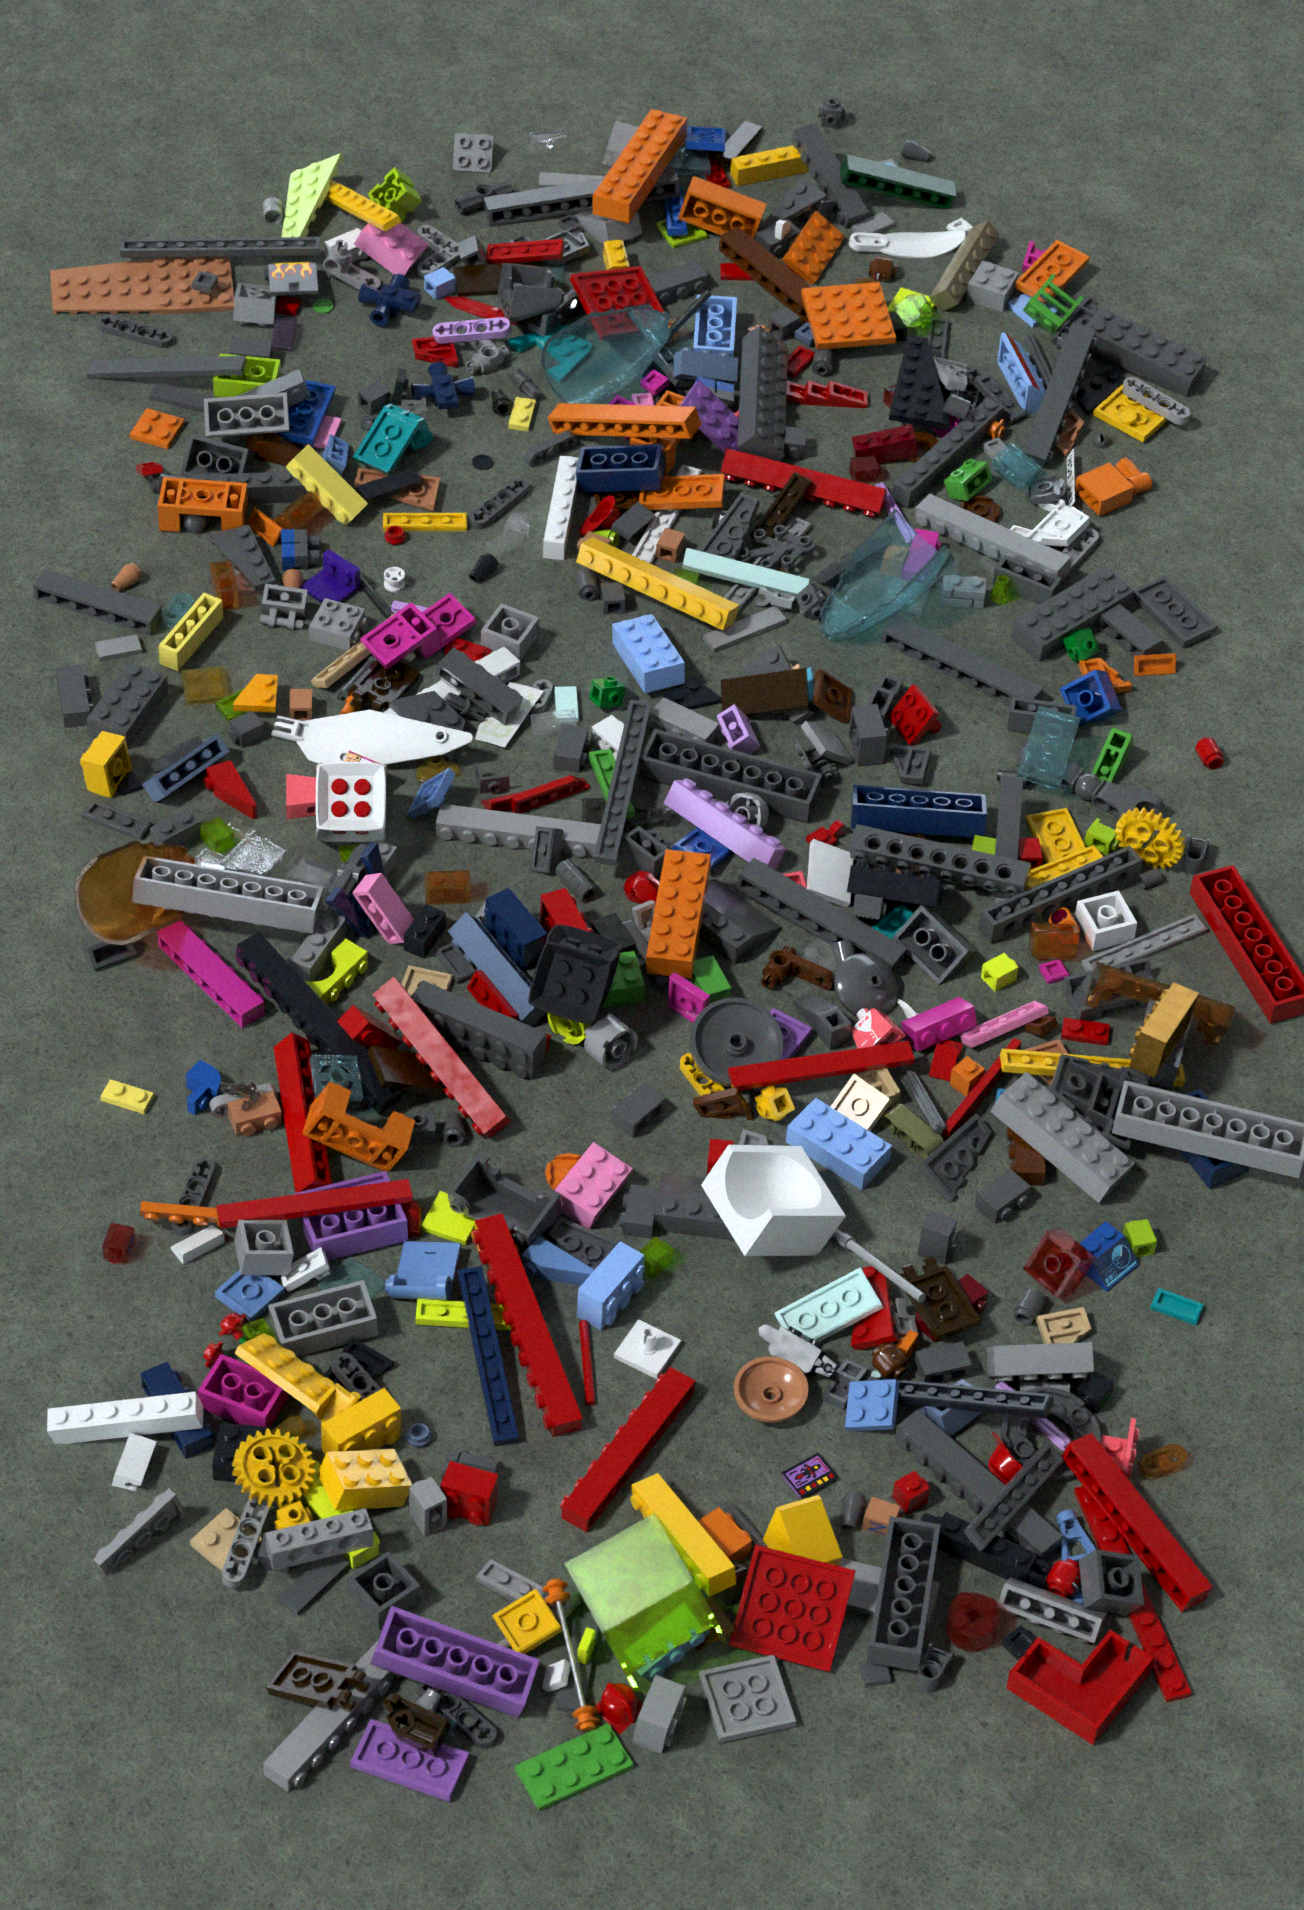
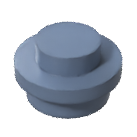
(418, 1435)

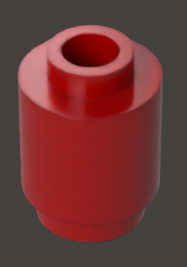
(1209, 753)

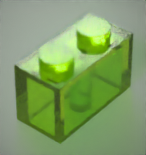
(915, 311)

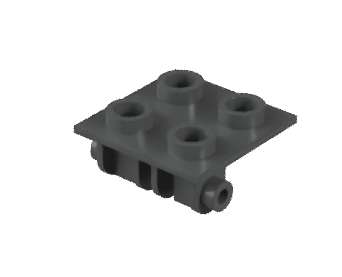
(814, 762)

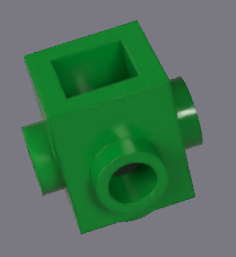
(1081, 645)
(607, 692)

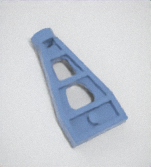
(1066, 1520)

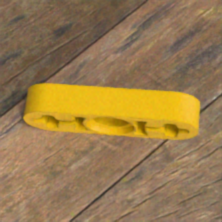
(692, 1076)

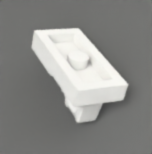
(307, 1267)

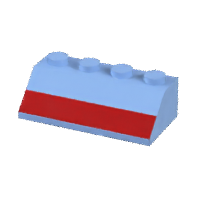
(1020, 374)

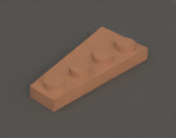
(422, 497)

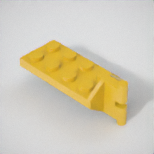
(296, 1377)

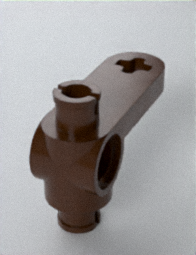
(787, 963)

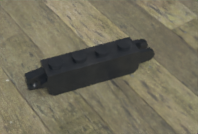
(998, 1557)

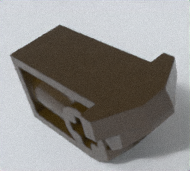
(425, 1728)

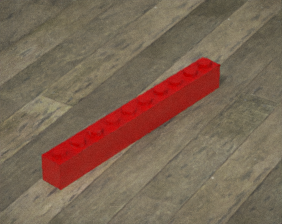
(527, 1325)

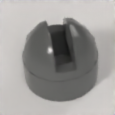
(1097, 443)

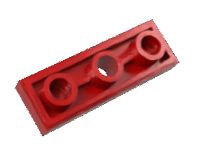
(717, 173)

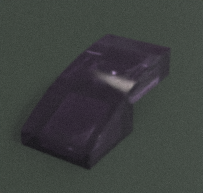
(283, 333)

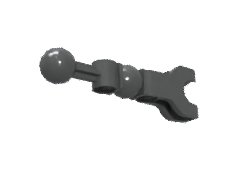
(1105, 794)

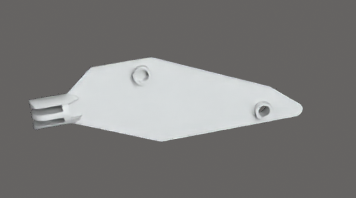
(370, 734)

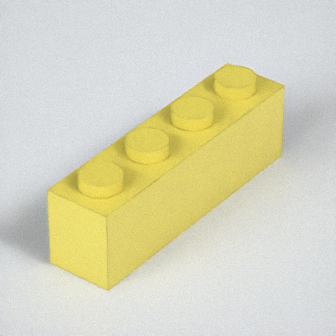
(326, 485)
(190, 632)

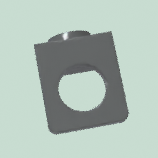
(492, 783)

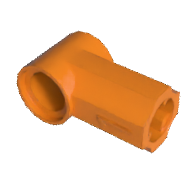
(1140, 481)

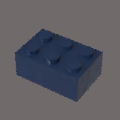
(514, 928)

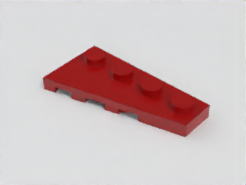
(880, 1325)

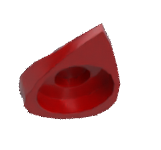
(643, 886)

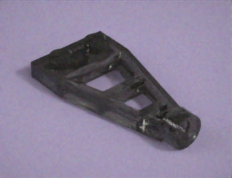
(594, 809)

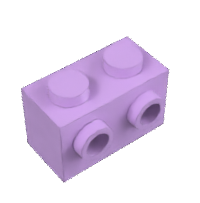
(738, 730)

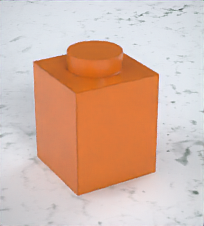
(966, 1075)

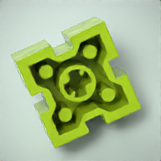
(396, 193)

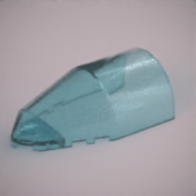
(603, 353)
(882, 579)

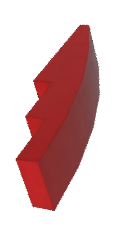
(831, 395)

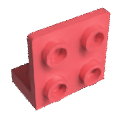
(1123, 1450)

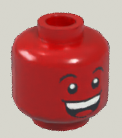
(1064, 1578)

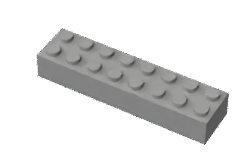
(227, 894)
(1210, 1129)

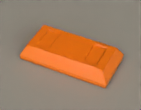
(264, 527)
(1155, 664)

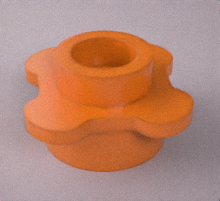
(997, 429)

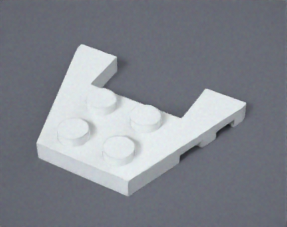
(1058, 527)

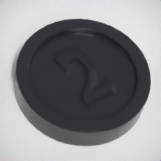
(482, 462)

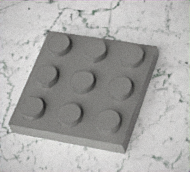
(746, 1699)

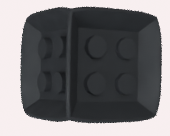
(574, 974)

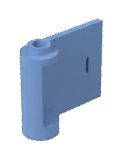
(425, 1271)

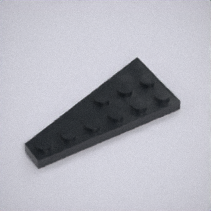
(917, 389)

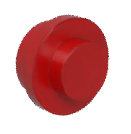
(395, 535)

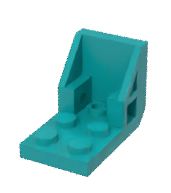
(390, 437)

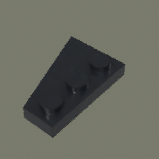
(1097, 389)
(372, 1362)

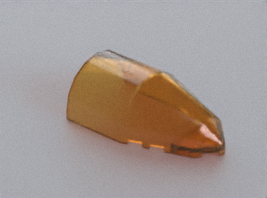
(106, 894)

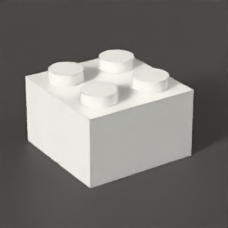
(1105, 920)

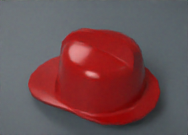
(602, 517)
(1002, 1463)
(619, 1706)

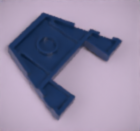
(351, 909)

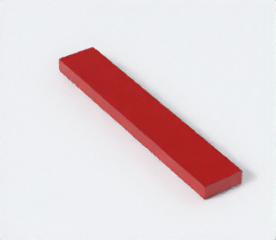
(977, 1094)

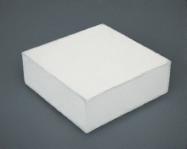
(959, 225)
(556, 1675)

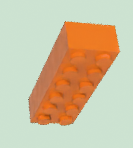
(678, 913)

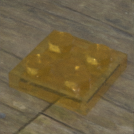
(204, 685)

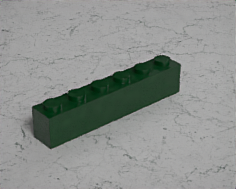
(897, 182)

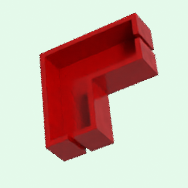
(1079, 1695)

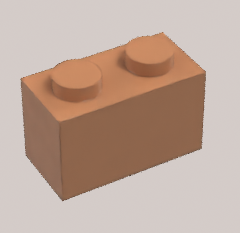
(263, 1115)

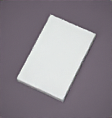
(829, 872)

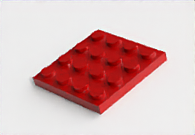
(614, 289)
(792, 1608)

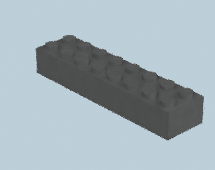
(763, 395)
(726, 772)

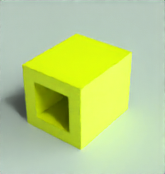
(999, 972)

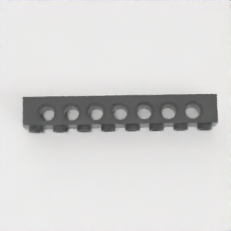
(931, 851)
(1063, 891)

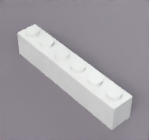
(561, 509)
(124, 1417)

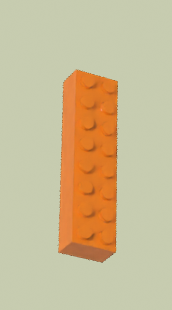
(639, 166)

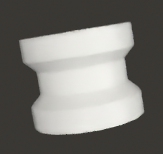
(394, 579)

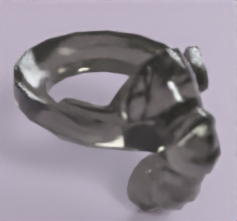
(242, 1091)

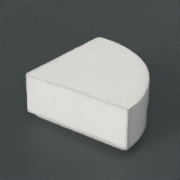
(781, 229)

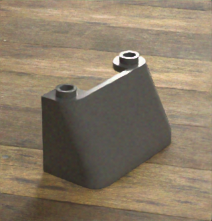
(527, 291)
(486, 1193)

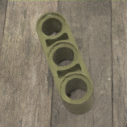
(911, 1130)

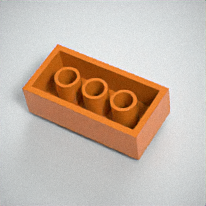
(720, 208)

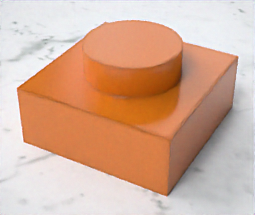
(908, 1343)

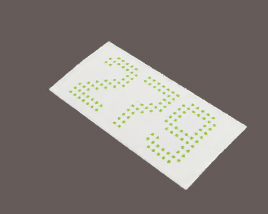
(494, 731)

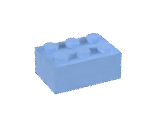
(611, 1286)

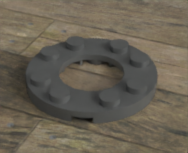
(1065, 1406)

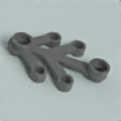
(799, 545)

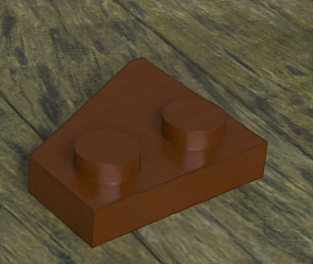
(723, 1105)

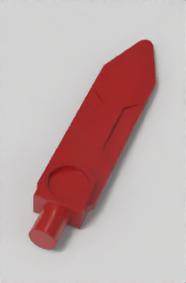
(476, 308)

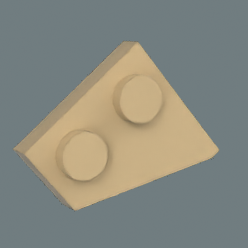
(1064, 1326)

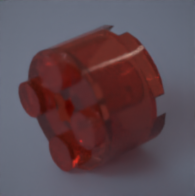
(972, 1621)

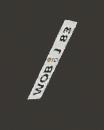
(1070, 479)

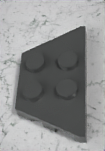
(1081, 315)
(429, 709)

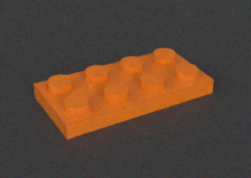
(813, 248)
(1057, 260)
(685, 493)

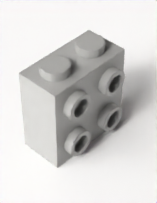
(337, 624)

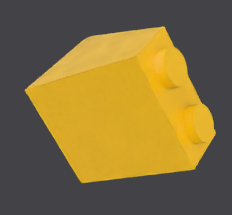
(803, 1531)

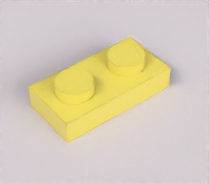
(522, 414)
(127, 1096)

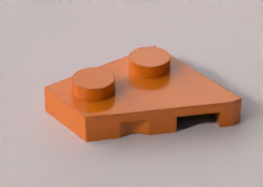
(1091, 664)

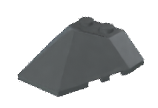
(1093, 1092)

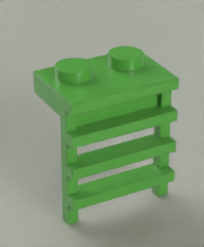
(1044, 315)

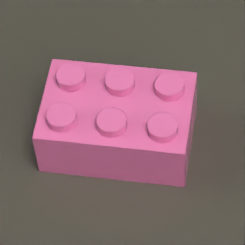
(394, 249)
(592, 1185)

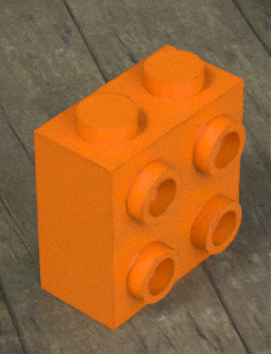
(1104, 489)

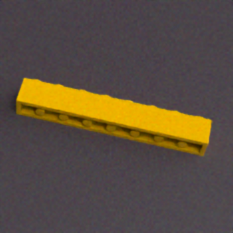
(657, 583)

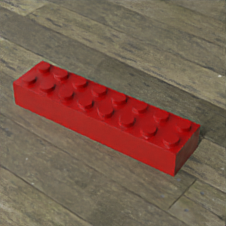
(1250, 942)

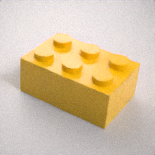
(363, 1425)
(364, 1479)

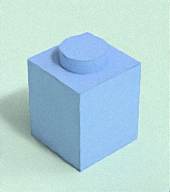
(439, 283)

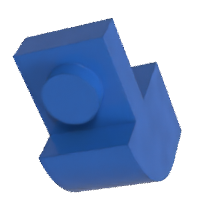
(204, 1083)

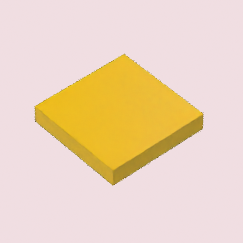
(527, 1622)

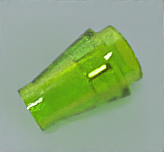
(1001, 591)

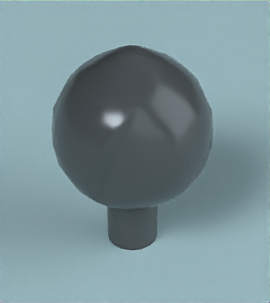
(194, 523)

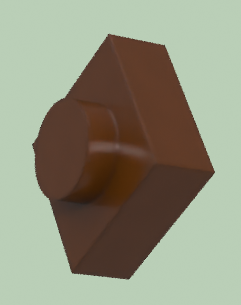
(1041, 1025)

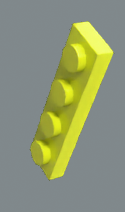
(451, 1314)

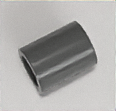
(1149, 878)

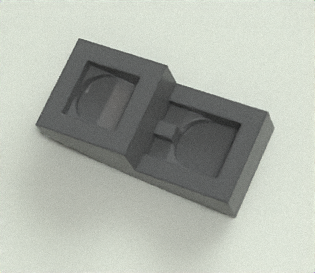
(838, 1390)

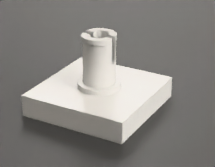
(647, 1349)

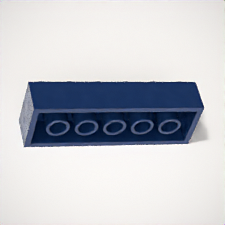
(919, 811)

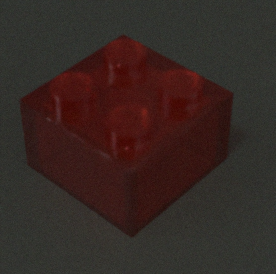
(1059, 1263)

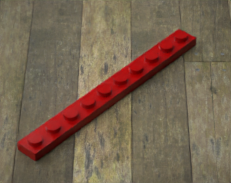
(1144, 1619)

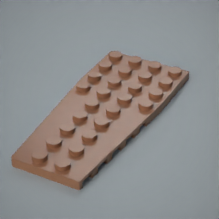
(143, 286)

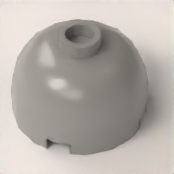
(751, 807)

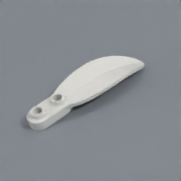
(908, 243)

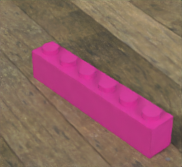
(211, 973)

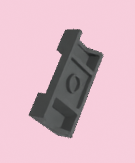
(1076, 988)

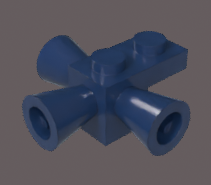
(389, 299)
(442, 387)

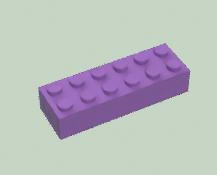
(455, 1661)

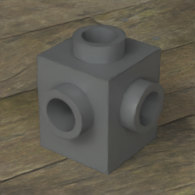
(831, 109)
(811, 601)

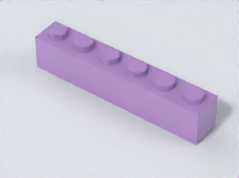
(723, 824)

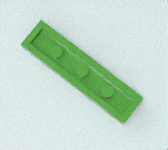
(603, 766)

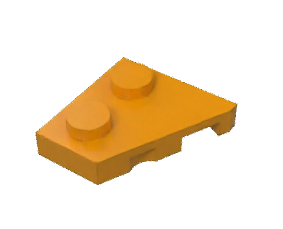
(258, 695)

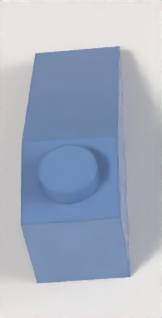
(336, 453)
(554, 1264)

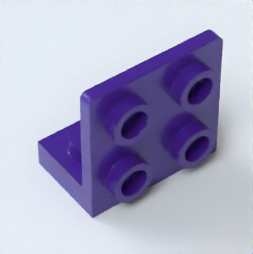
(335, 580)

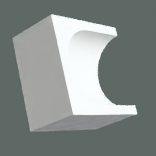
(773, 1200)

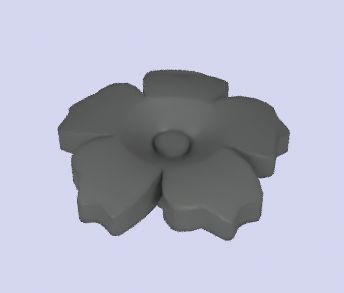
(367, 422)

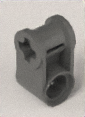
(1194, 854)
(935, 1665)

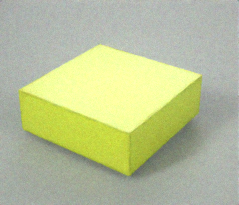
(586, 1646)

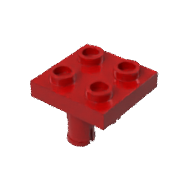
(915, 716)

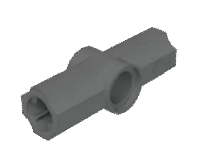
(475, 199)
(351, 872)

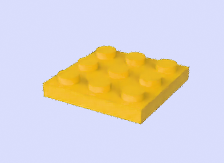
(1146, 422)

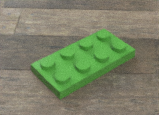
(573, 1767)

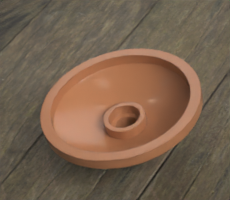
(772, 1378)

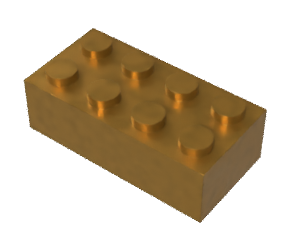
(1162, 1029)

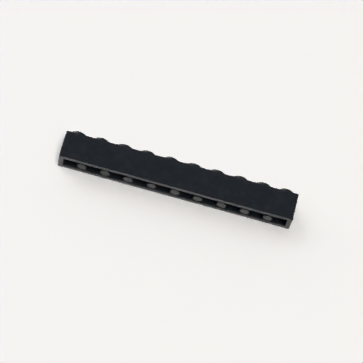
(310, 1014)

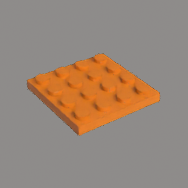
(848, 315)

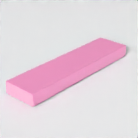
(1003, 1024)

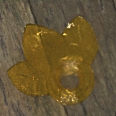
(434, 766)

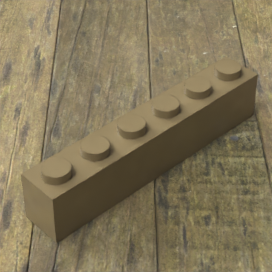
(963, 266)

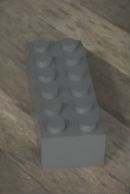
(1146, 353)
(1071, 610)
(483, 1031)
(903, 1593)

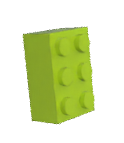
(256, 373)

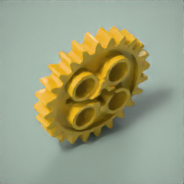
(1162, 849)
(251, 1469)

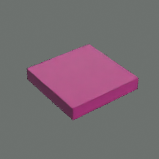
(686, 997)

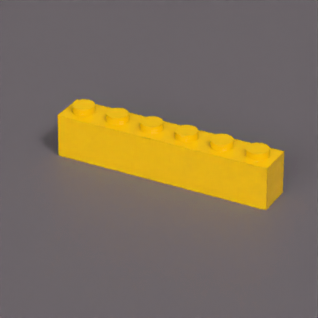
(695, 1547)

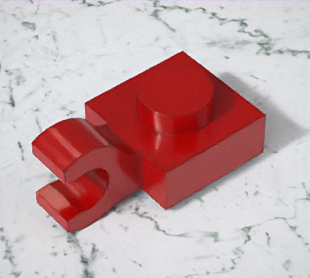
(827, 836)

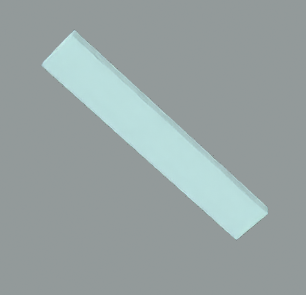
(742, 572)

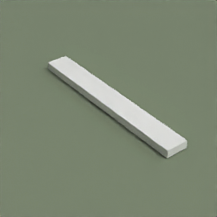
(663, 519)

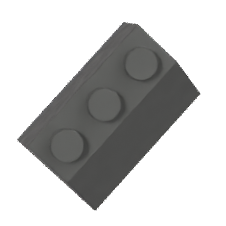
(215, 457)
(934, 944)

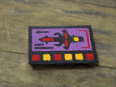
(809, 1475)

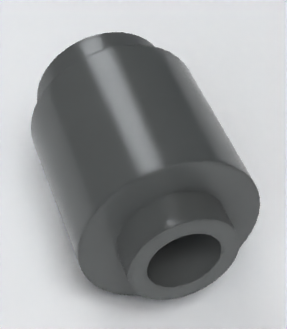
(822, 362)
(587, 585)
(1029, 1306)

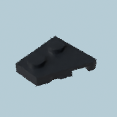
(693, 694)

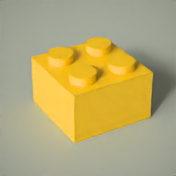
(103, 761)

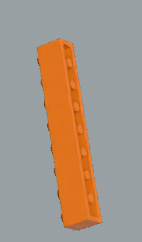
(625, 420)

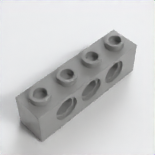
(319, 1539)

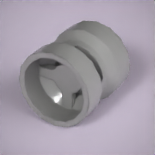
(272, 210)

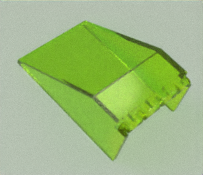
(641, 1595)

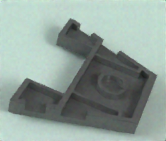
(574, 240)

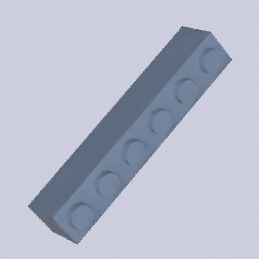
(495, 962)

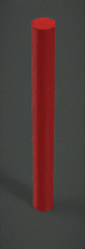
(587, 1362)

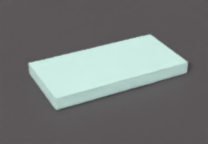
(831, 1307)

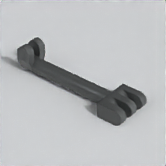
(347, 689)

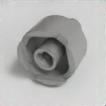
(611, 1036)

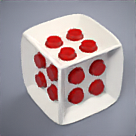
(350, 802)

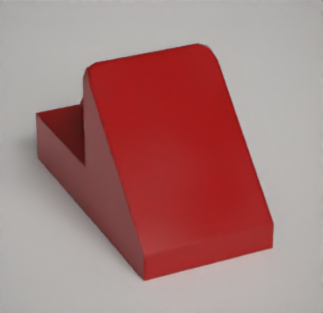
(944, 1059)

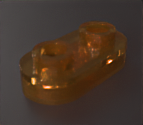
(1160, 1460)

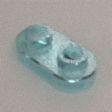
(175, 611)

